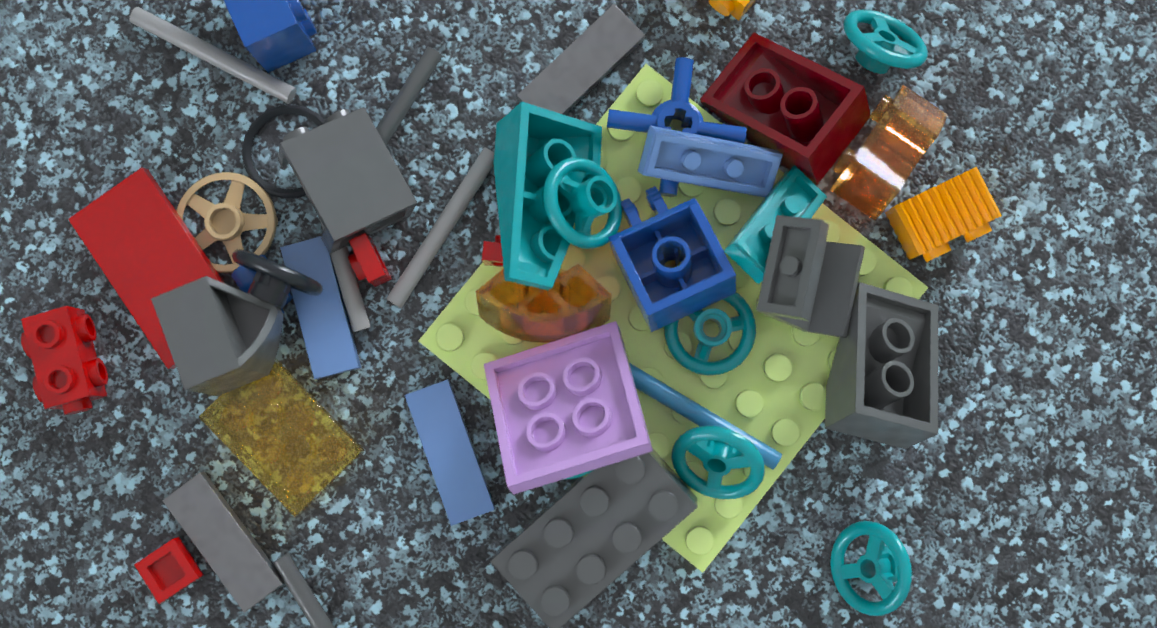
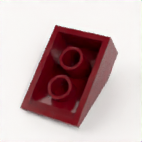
(789, 105)

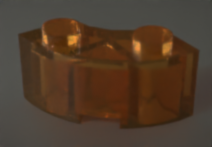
(888, 152)
(545, 315)

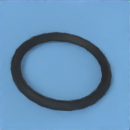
(248, 142)

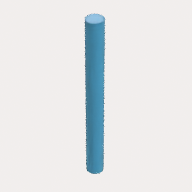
(696, 412)

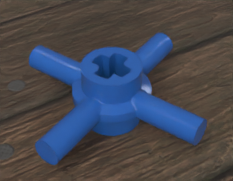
(679, 109)

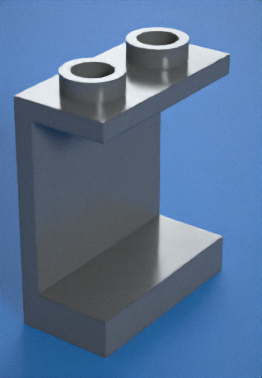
(347, 176)
(810, 279)

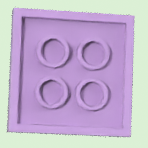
(566, 408)

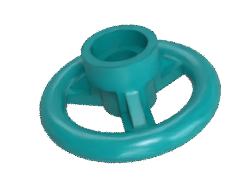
(882, 47)
(587, 201)
(699, 363)
(720, 452)
(878, 566)

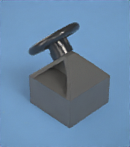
(228, 335)

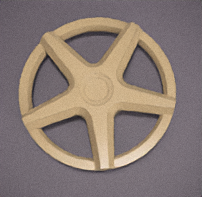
(226, 220)

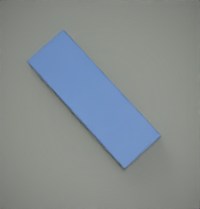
(709, 162)
(322, 317)
(450, 452)

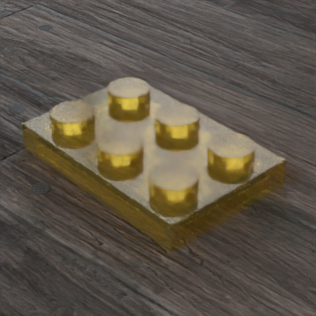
(283, 437)

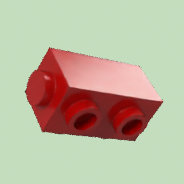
(64, 359)

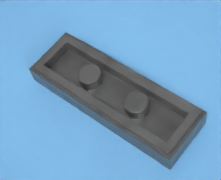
(584, 63)
(223, 541)

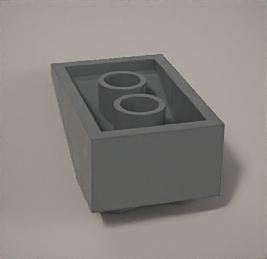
(886, 370)

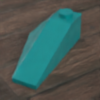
(526, 150)

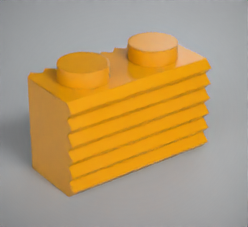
(942, 214)

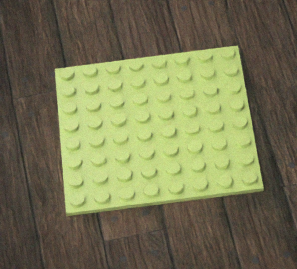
(770, 395)

